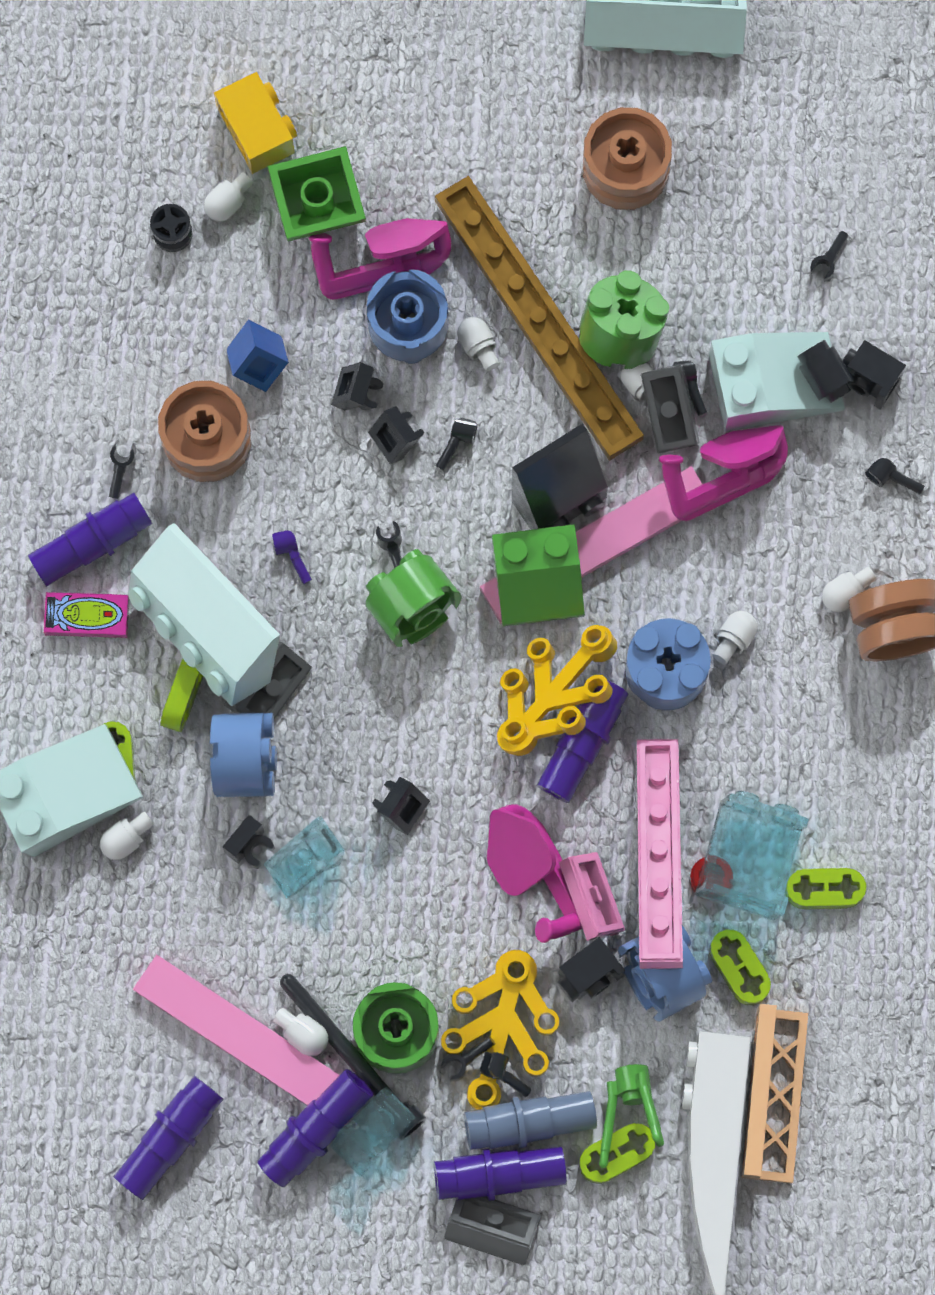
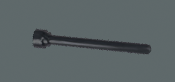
(344, 1046)

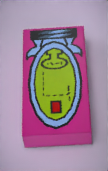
(86, 615)

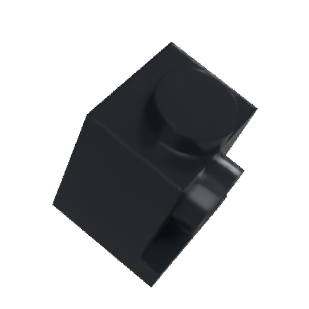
(873, 372)
(589, 971)

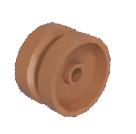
(627, 158)
(200, 408)
(895, 619)

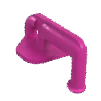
(390, 241)
(751, 455)
(522, 856)

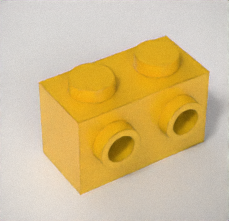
(255, 122)

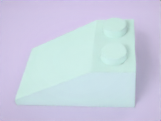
(762, 381)
(65, 790)

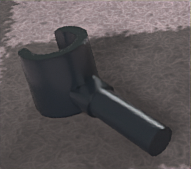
(830, 256)
(691, 377)
(462, 430)
(119, 468)
(884, 469)
(391, 544)
(468, 1057)
(495, 1066)

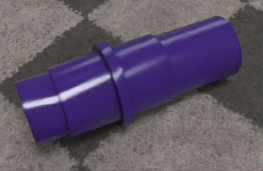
(90, 539)
(579, 751)
(314, 1128)
(168, 1137)
(499, 1173)

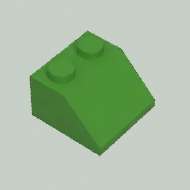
(316, 194)
(538, 575)

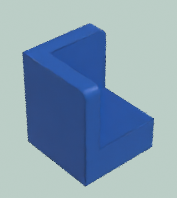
(257, 355)

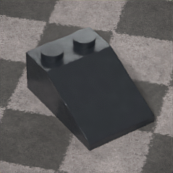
(559, 482)

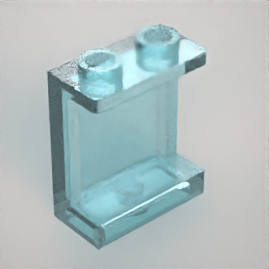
(751, 855)

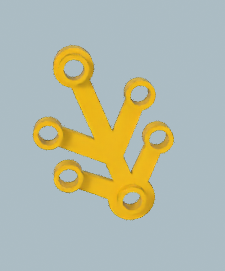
(554, 694)
(503, 1020)

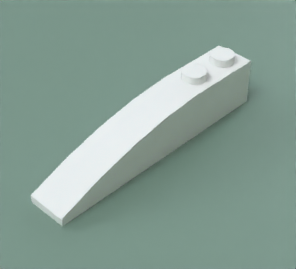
(714, 1137)

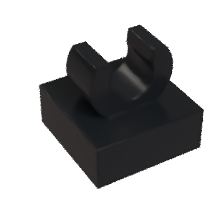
(353, 387)
(394, 434)
(402, 805)
(245, 839)

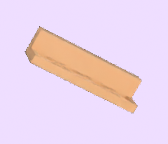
(759, 1094)

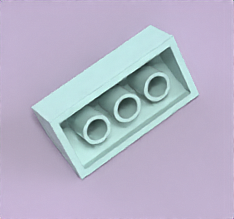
(667, 25)
(204, 616)

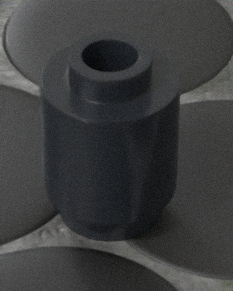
(825, 371)

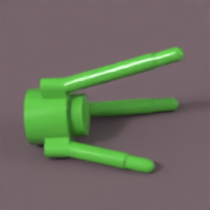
(634, 1088)

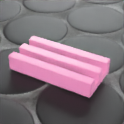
(592, 896)

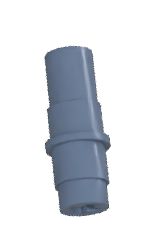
(529, 1120)

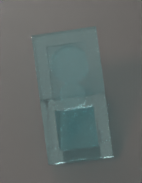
(305, 857)
(372, 1131)

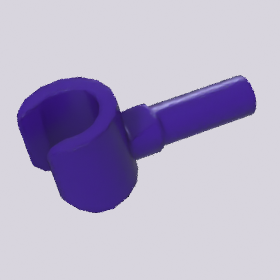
(285, 543)

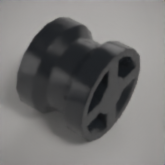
(169, 218)

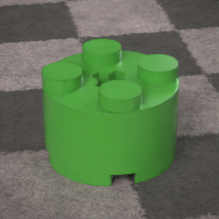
(623, 320)
(411, 598)
(375, 1014)

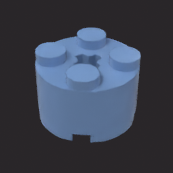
(405, 294)
(684, 648)
(243, 755)
(668, 988)

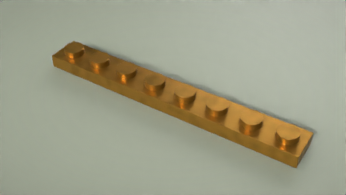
(539, 318)

